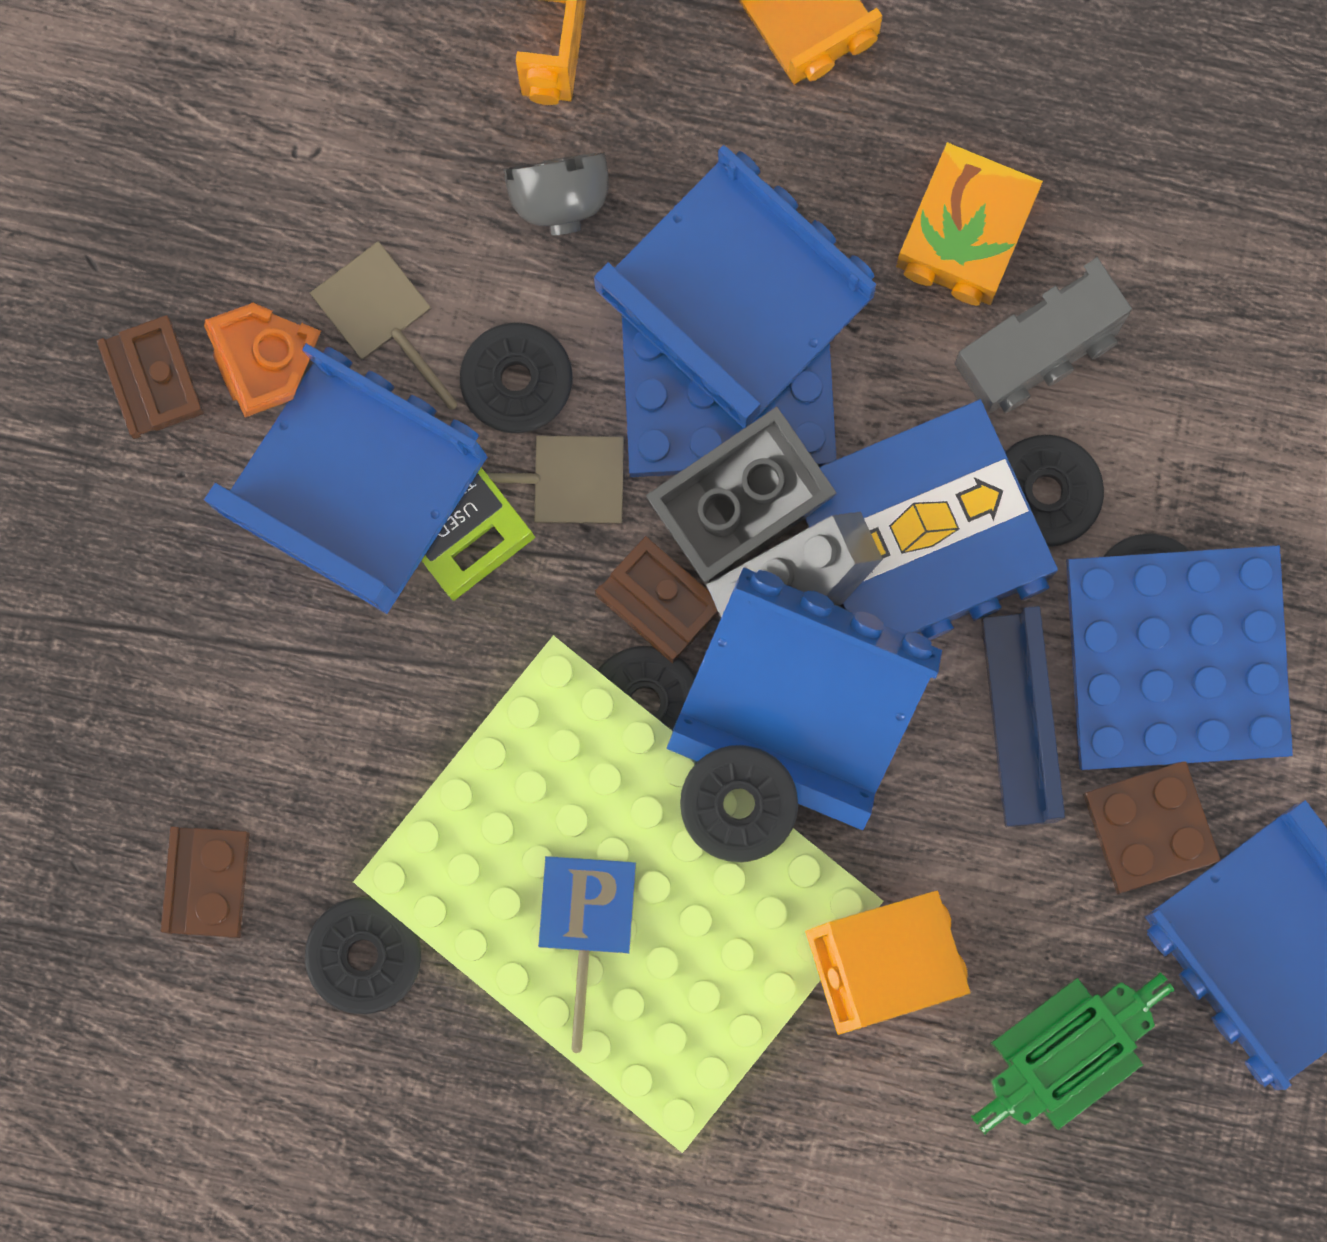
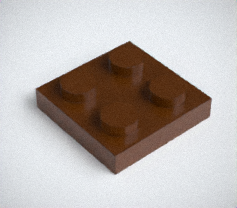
(1151, 827)

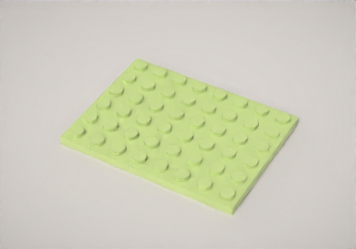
(713, 941)

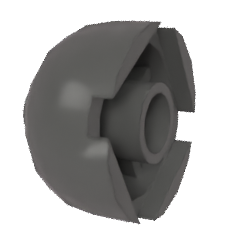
(559, 191)

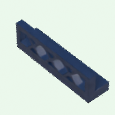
(1023, 718)

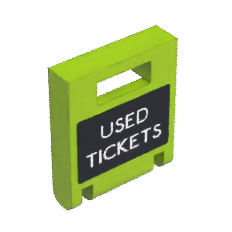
(474, 515)

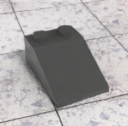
(741, 496)

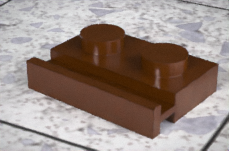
(150, 377)
(658, 599)
(205, 882)

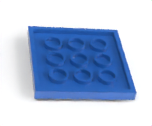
(678, 423)
(1179, 657)

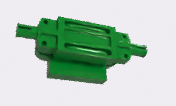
(1070, 1052)

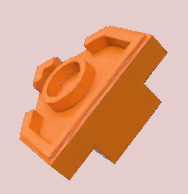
(259, 355)

